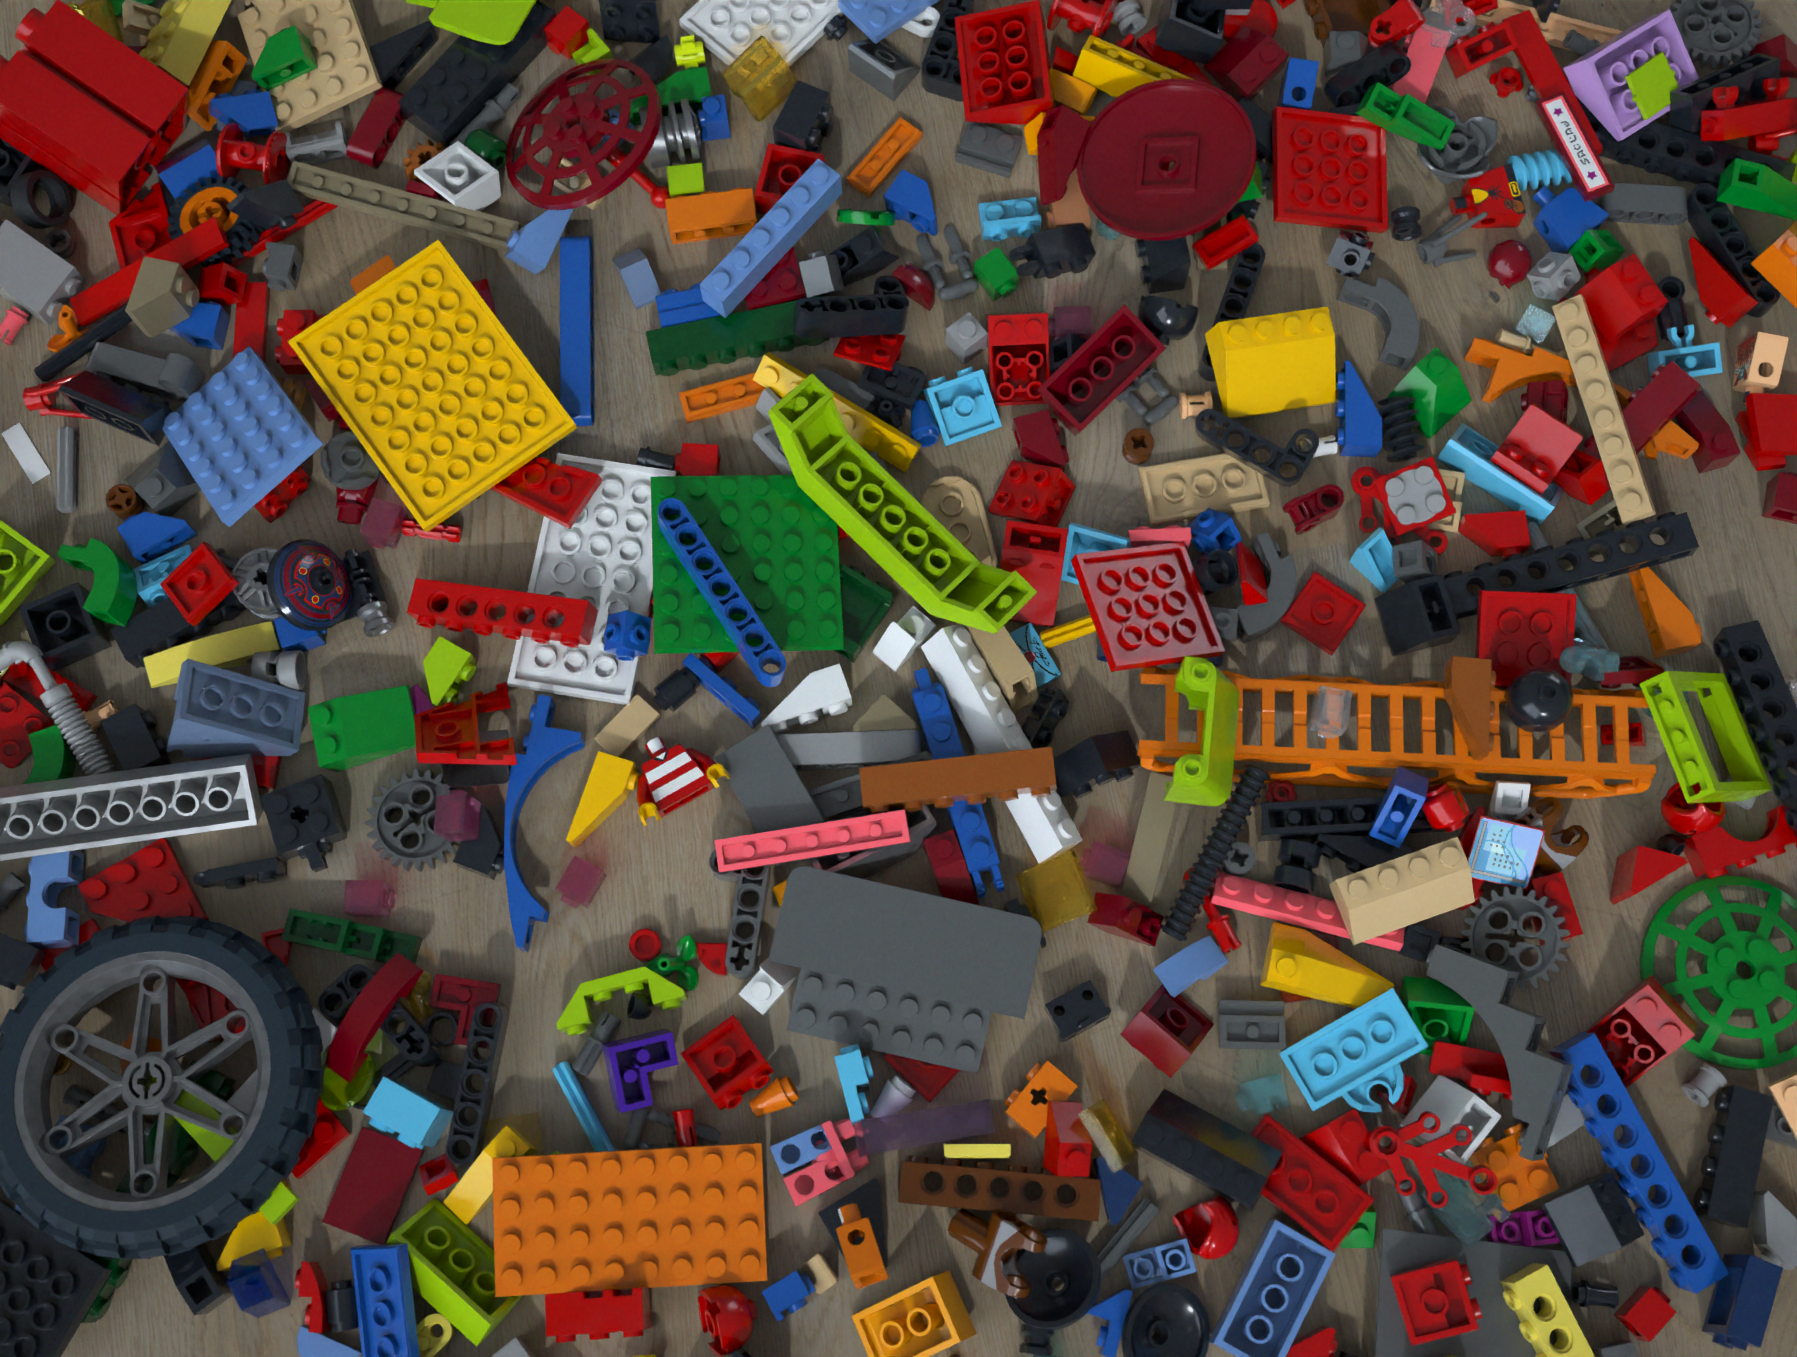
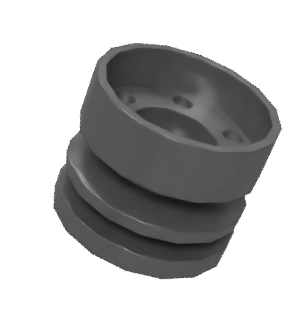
(675, 134)
(252, 587)

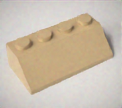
(1404, 890)

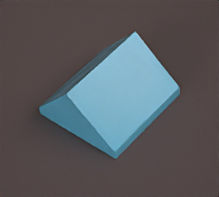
(1086, 540)

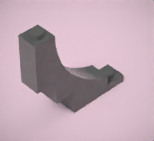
(1535, 1076)

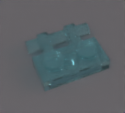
(1461, 1215)

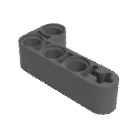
(169, 378)
(744, 915)

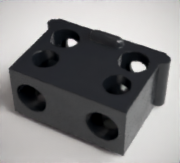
(1078, 1013)

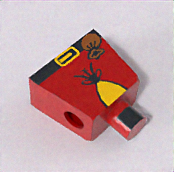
(1491, 193)

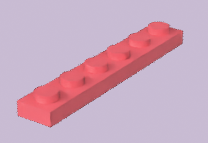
(812, 841)
(1290, 907)

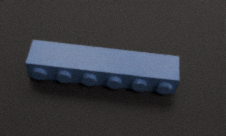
(771, 238)

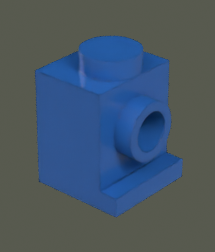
(714, 118)
(789, 1293)

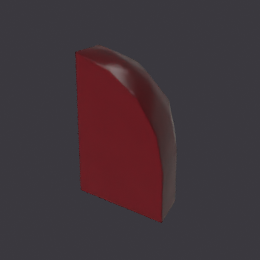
(916, 284)

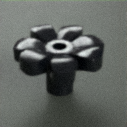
(888, 412)

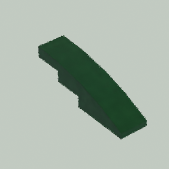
(348, 937)

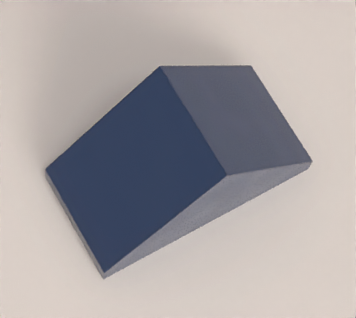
(1116, 1190)

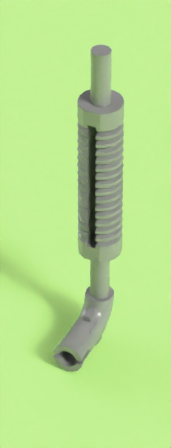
(63, 708)

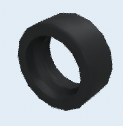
(25, 207)

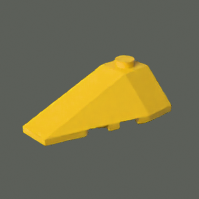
(1317, 970)

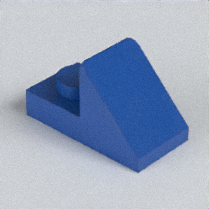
(1114, 1310)

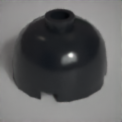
(1166, 318)
(1538, 700)

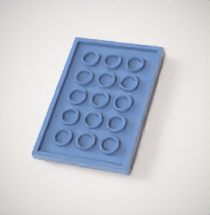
(240, 436)

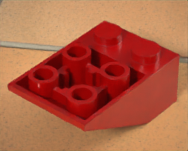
(1017, 357)
(1038, 557)
(1642, 1030)

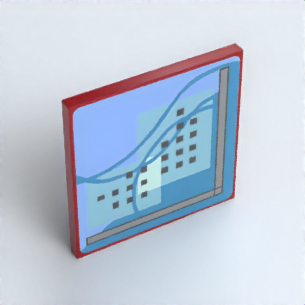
(1504, 851)

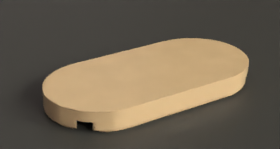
(962, 513)

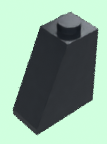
(869, 1205)

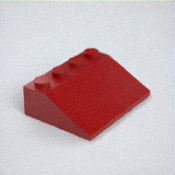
(1005, 64)

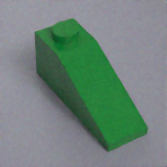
(688, 84)

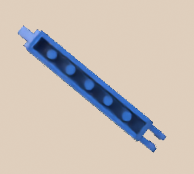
(966, 820)

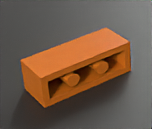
(711, 215)

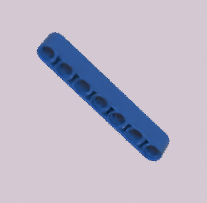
(577, 329)
(726, 605)

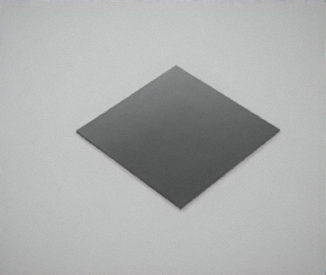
(1487, 1266)

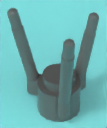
(1434, 246)

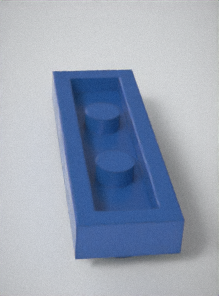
(723, 690)

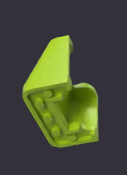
(1207, 776)

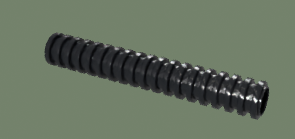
(1215, 852)

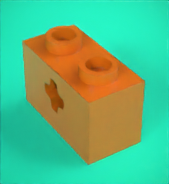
(1056, 1088)

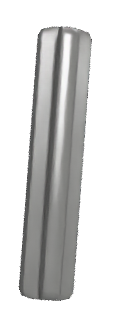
(66, 469)

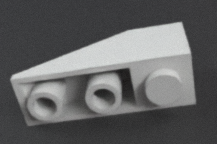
(815, 696)

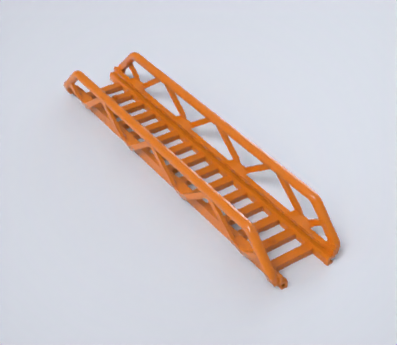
(1330, 764)

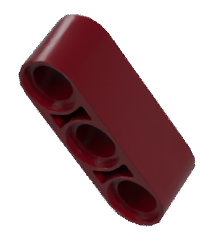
(377, 129)

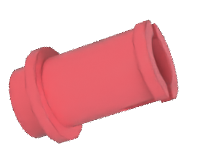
(12, 322)

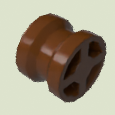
(1136, 453)
(117, 501)

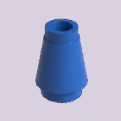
(923, 425)

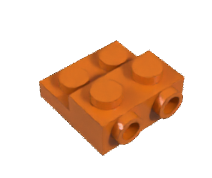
(1517, 1178)

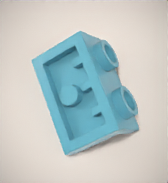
(1009, 218)
(155, 572)

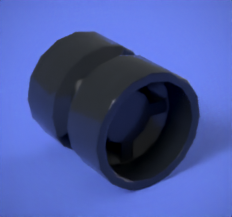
(1215, 571)
(1294, 876)

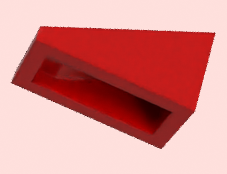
(1064, 61)
(1636, 734)

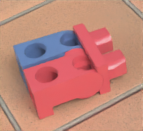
(828, 1159)

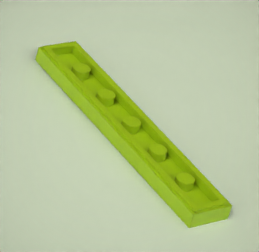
(282, 1198)

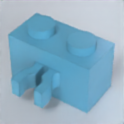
(1692, 359)

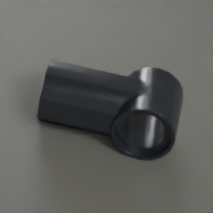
(1674, 311)

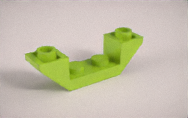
(578, 1011)

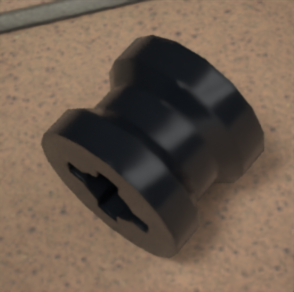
(1406, 223)
(1036, 1341)

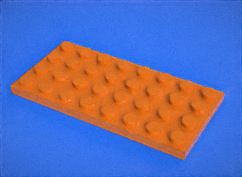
(628, 1219)

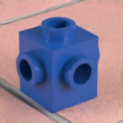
(1214, 531)
(627, 635)

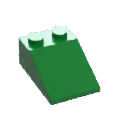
(362, 727)

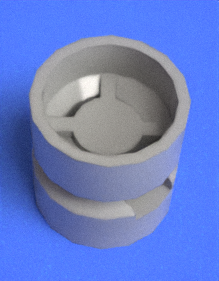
(283, 670)

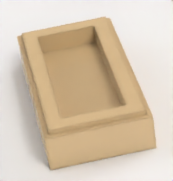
(627, 727)

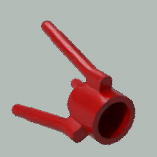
(1769, 142)
(44, 396)

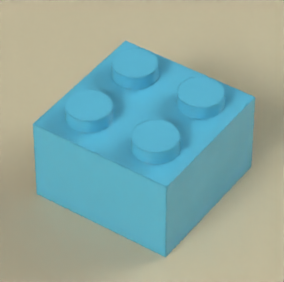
(407, 1112)

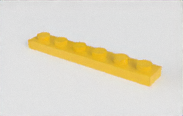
(860, 425)

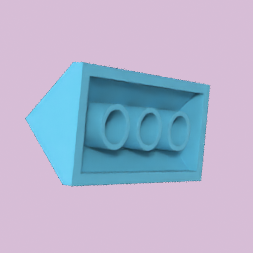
(1471, 454)

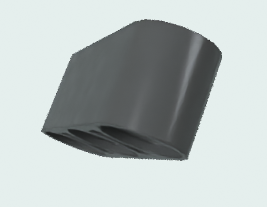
(1646, 204)

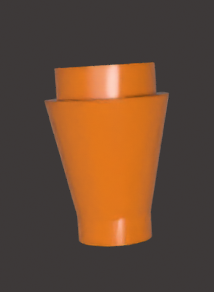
(776, 1096)

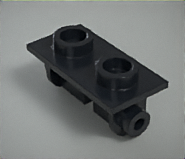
(1051, 708)

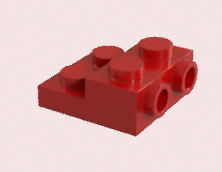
(288, 327)
(727, 1063)
(1436, 1301)

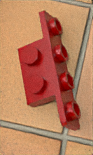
(1477, 1067)

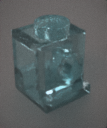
(1262, 1094)

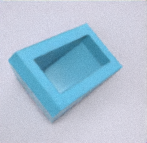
(1375, 560)

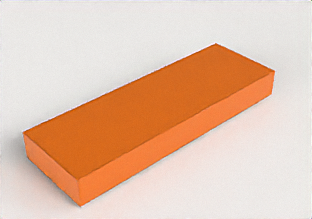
(884, 157)
(720, 397)

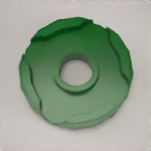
(865, 217)

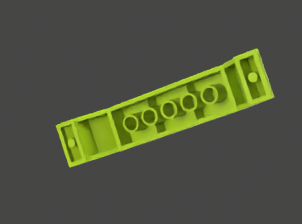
(888, 518)

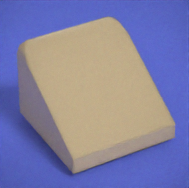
(820, 1273)

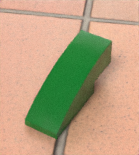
(1405, 116)

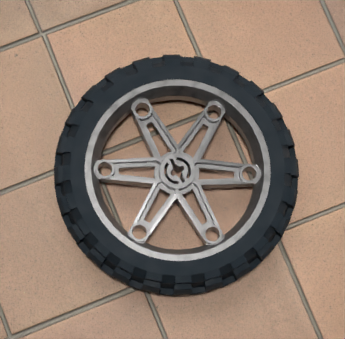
(262, 1154)

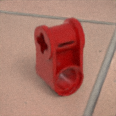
(1398, 21)

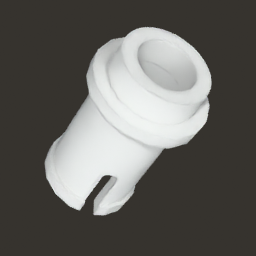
(1325, 446)

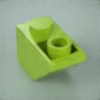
(446, 671)

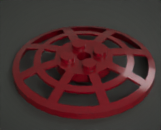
(574, 141)

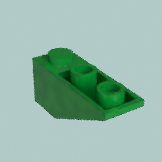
(1758, 189)

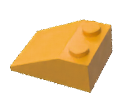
(916, 1320)

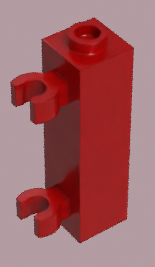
(1750, 118)

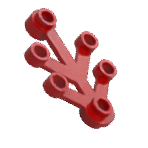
(1367, 494)
(1427, 1156)

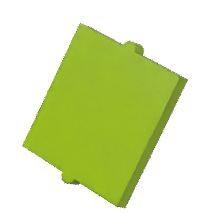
(1652, 85)

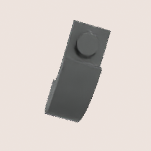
(1393, 312)
(1280, 584)

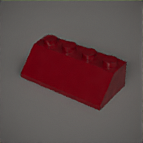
(1100, 370)

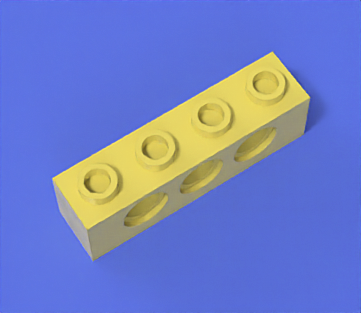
(1555, 1314)

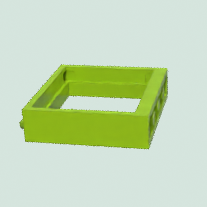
(1686, 746)

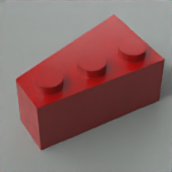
(598, 1313)

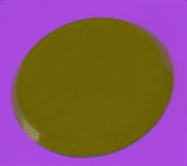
(340, 1094)

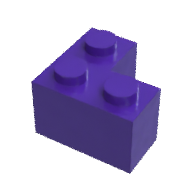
(630, 1061)

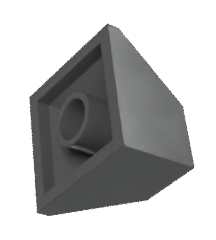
(164, 481)

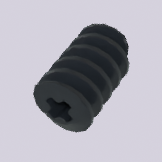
(1400, 428)

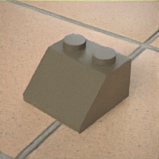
(161, 296)

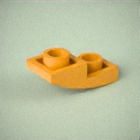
(1072, 92)

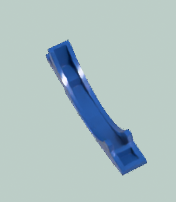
(543, 750)

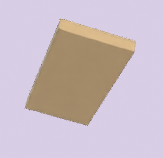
(1190, 486)

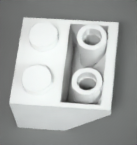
(1452, 1106)

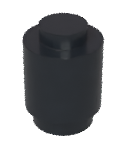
(676, 689)
(341, 1306)

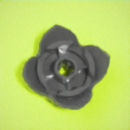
(1465, 149)

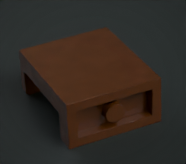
(1343, 15)

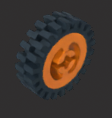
(211, 202)

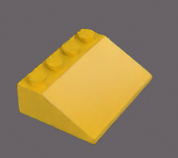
(1274, 362)

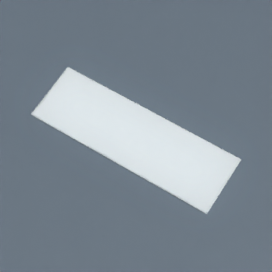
(26, 453)

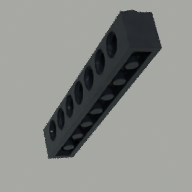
(1686, 152)
(1673, 528)
(1774, 697)

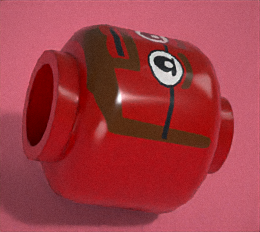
(1445, 807)

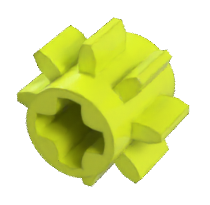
(689, 52)

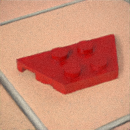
(141, 227)
(1629, 345)

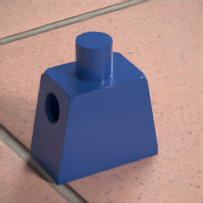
(1298, 84)
(1565, 218)

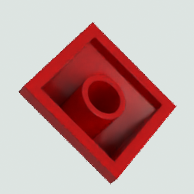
(1640, 869)

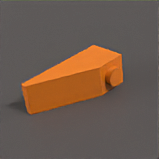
(213, 77)
(1665, 617)

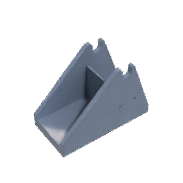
(233, 714)

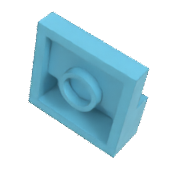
(962, 406)
(854, 1075)

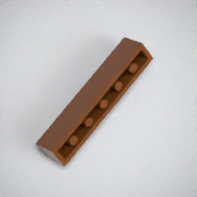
(958, 779)

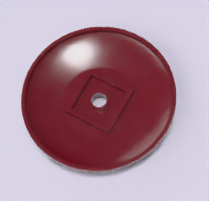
(1159, 124)

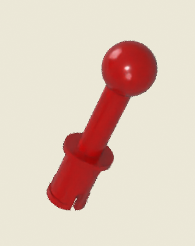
(657, 193)
(1218, 924)

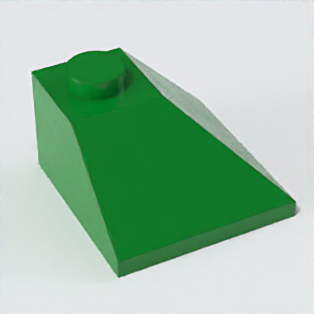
(1437, 389)
(1436, 1011)

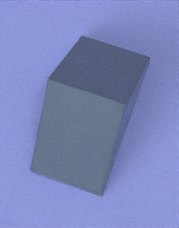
(637, 277)

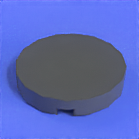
(348, 462)

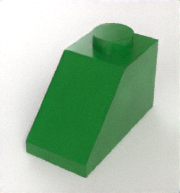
(284, 58)

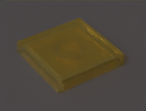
(1056, 891)
(1108, 1135)

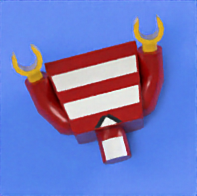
(674, 778)

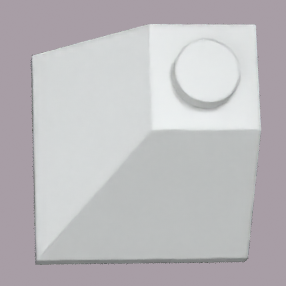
(461, 177)

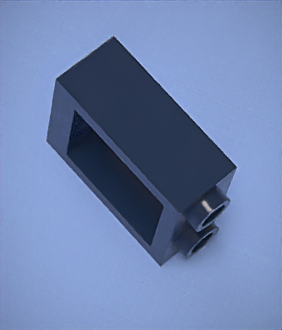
(1742, 1302)

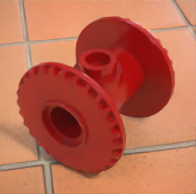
(1082, 15)
(236, 153)

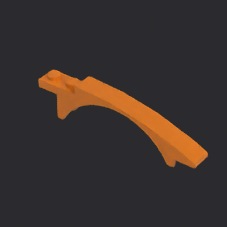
(1514, 369)

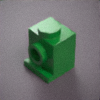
(1596, 250)

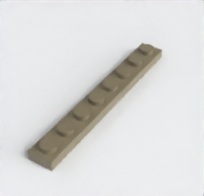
(401, 206)

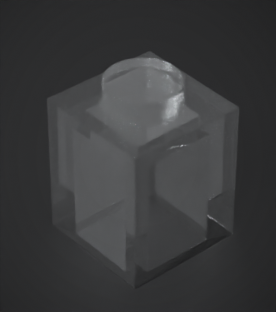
(1330, 711)

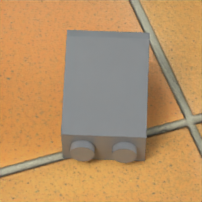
(35, 275)

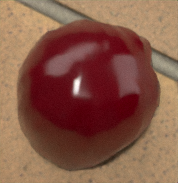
(1509, 262)

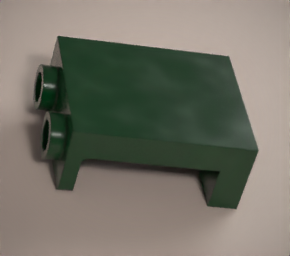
(862, 609)

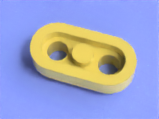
(428, 1343)

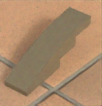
(1149, 842)

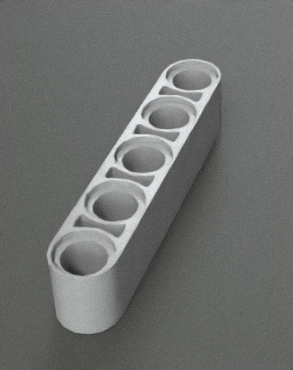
(849, 749)

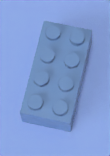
(1272, 1294)

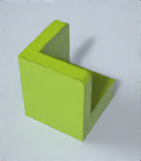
(594, 50)
(685, 179)

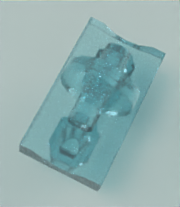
(1589, 660)

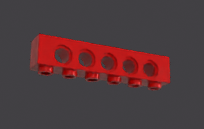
(431, 595)

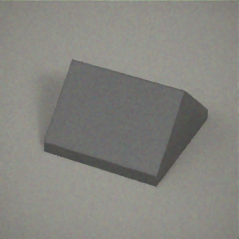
(881, 67)

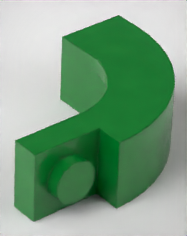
(114, 580)
(51, 756)

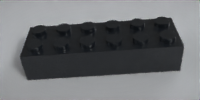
(469, 75)

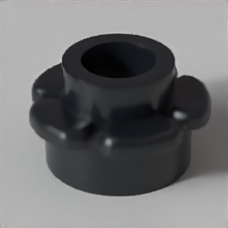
(836, 28)

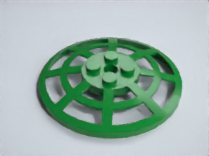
(1720, 971)

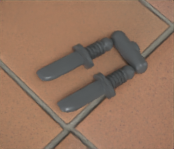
(958, 257)
(1159, 411)
(638, 1120)

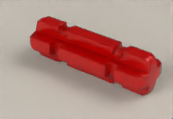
(452, 532)

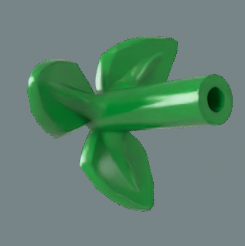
(666, 964)

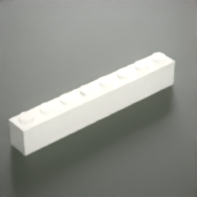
(996, 730)

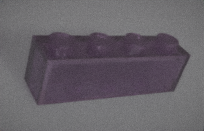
(923, 1128)

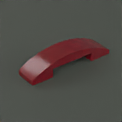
(368, 1013)

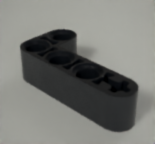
(945, 62)
(854, 315)
(1253, 442)
(347, 989)

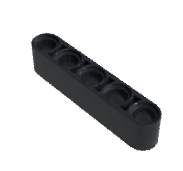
(1730, 236)
(1234, 297)
(469, 1096)

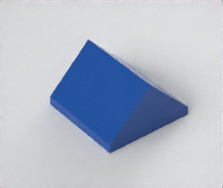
(188, 167)

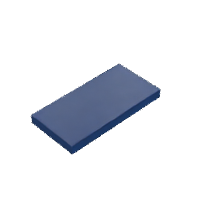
(384, 1300)

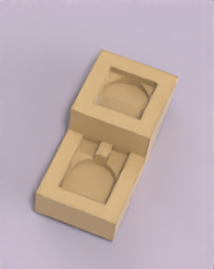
(1454, 485)

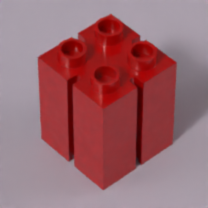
(88, 106)

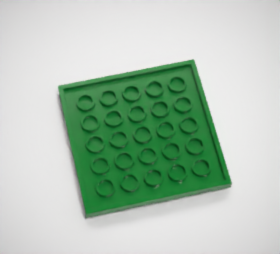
(774, 548)

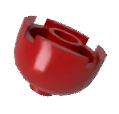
(727, 1317)

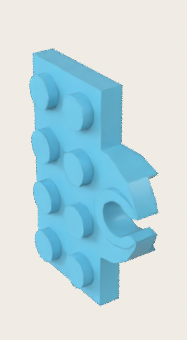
(1356, 1055)

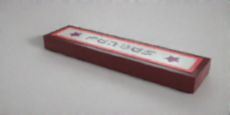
(1574, 146)

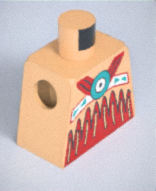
(1759, 363)

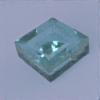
(1536, 323)

